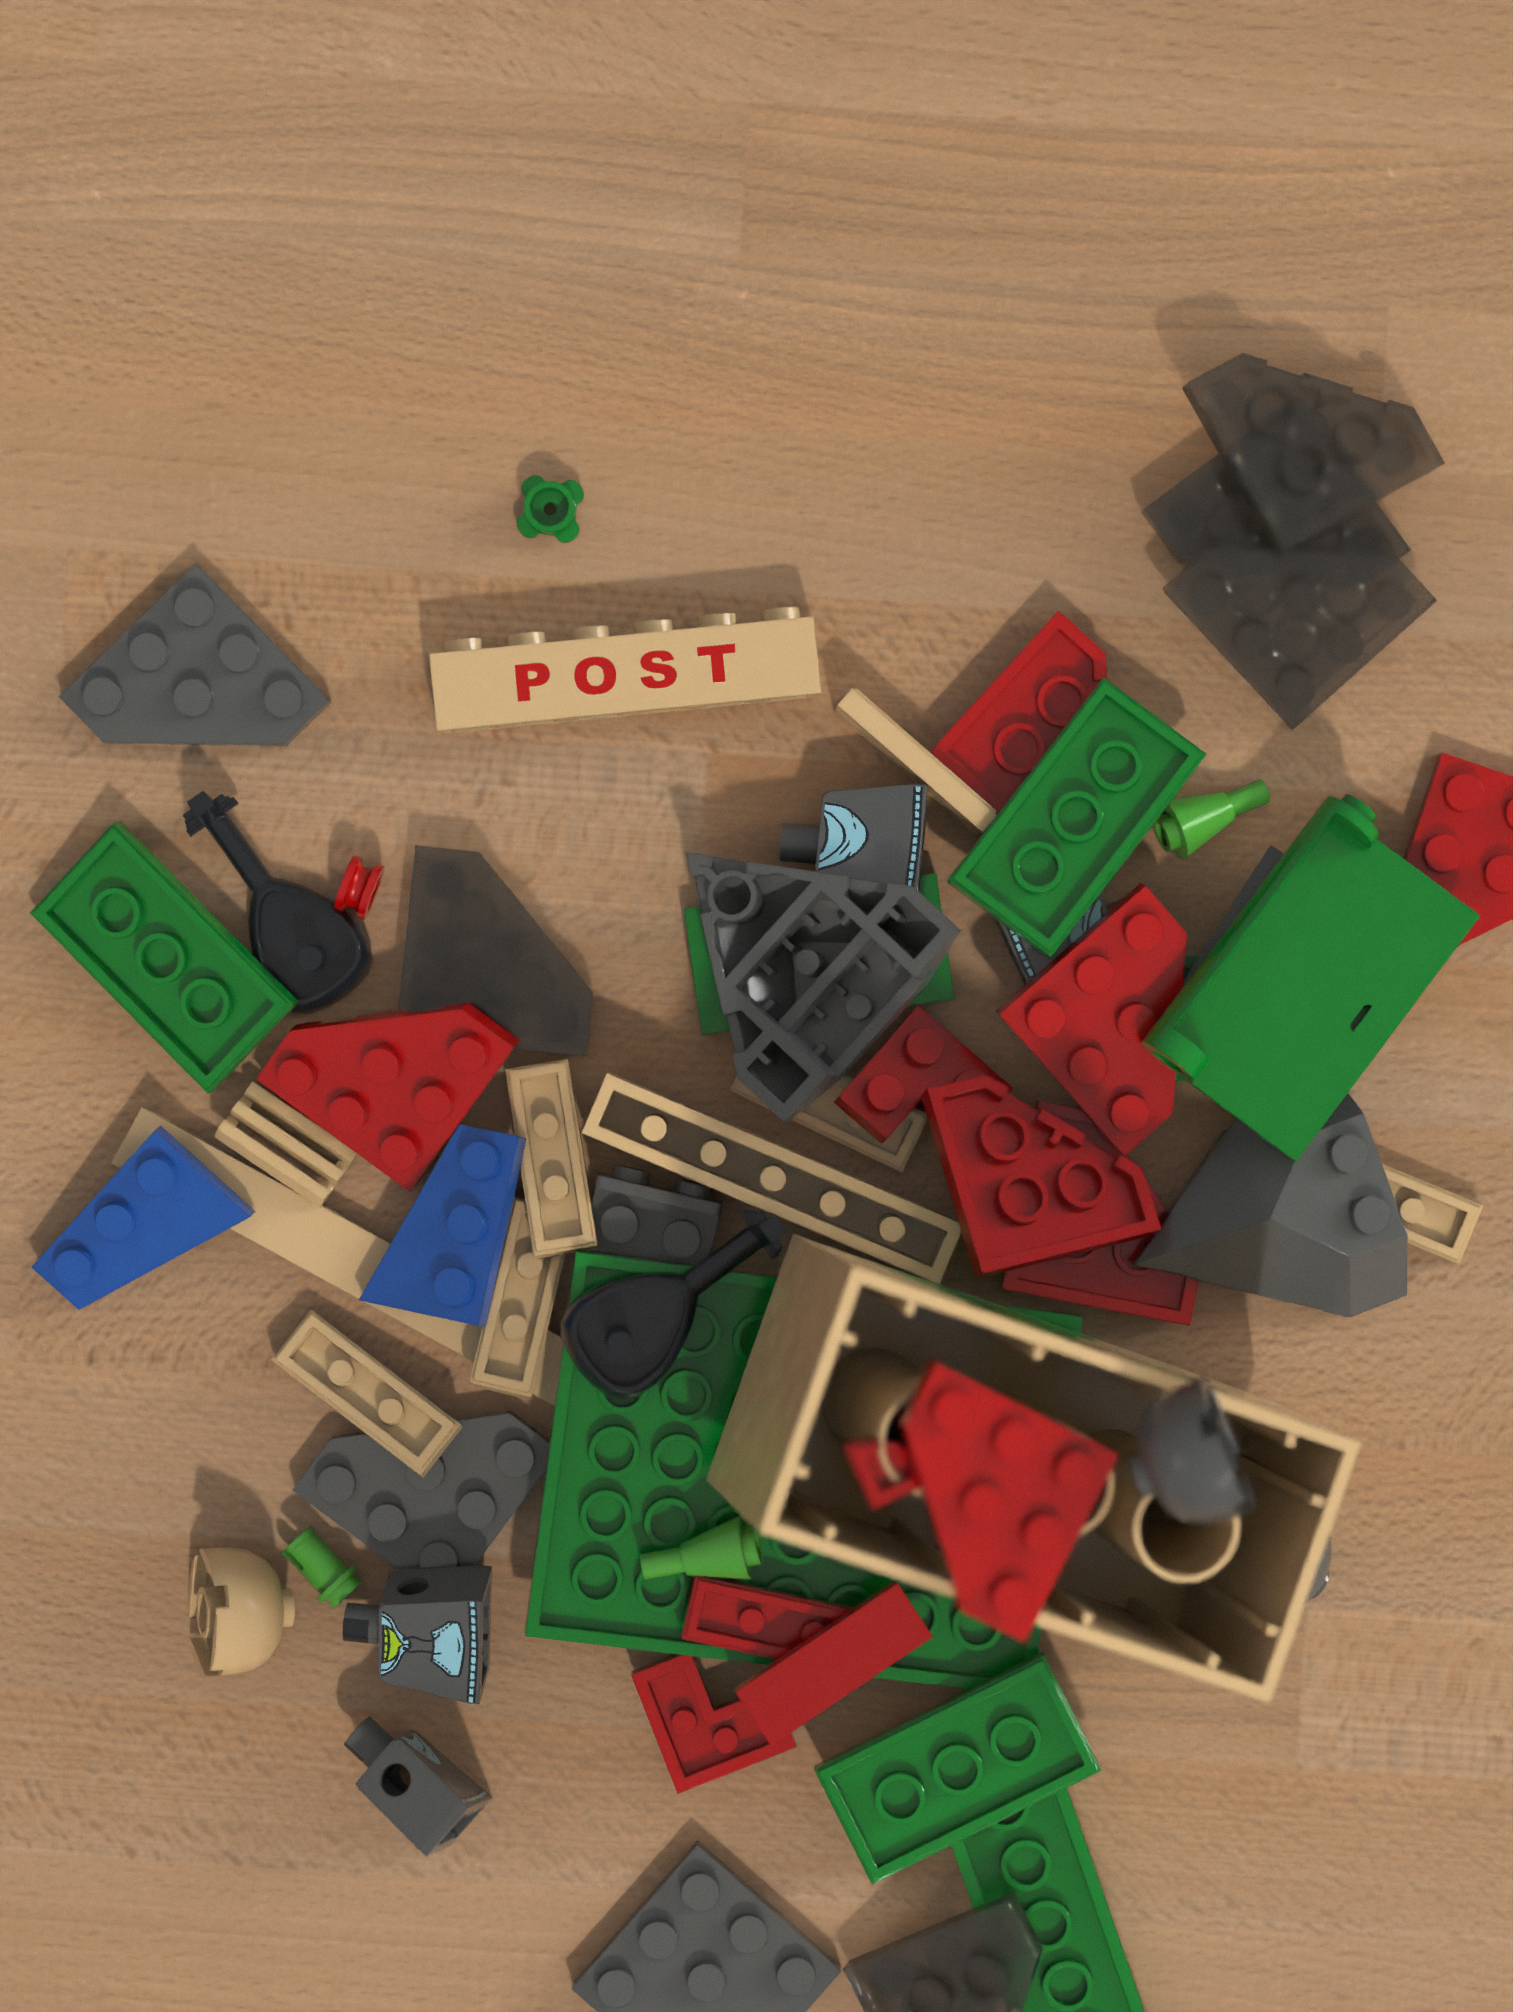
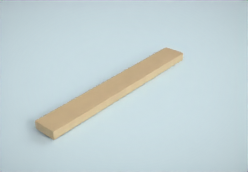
(322, 1241)

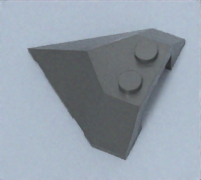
(811, 968)
(1287, 1229)

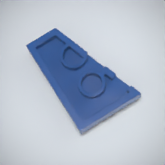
(140, 1220)
(455, 1231)

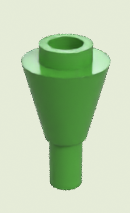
(1198, 818)
(719, 1552)

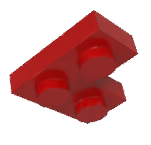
(908, 1063)
(694, 1735)

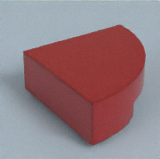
(871, 1476)

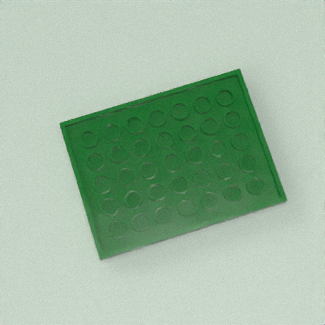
(635, 1483)

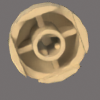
(236, 1610)

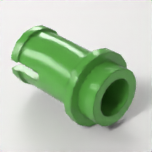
(322, 1567)

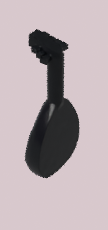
(291, 928)
(635, 1325)

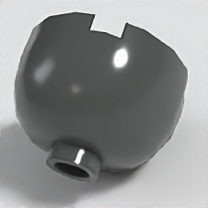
(1191, 1457)

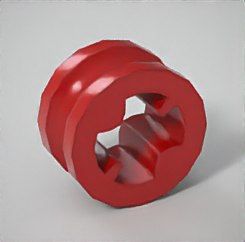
(359, 887)

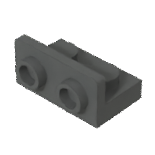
(654, 1220)

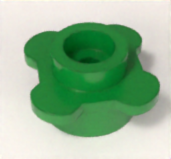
(539, 494)

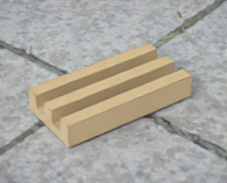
(298, 1126)

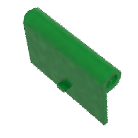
(1278, 1002)

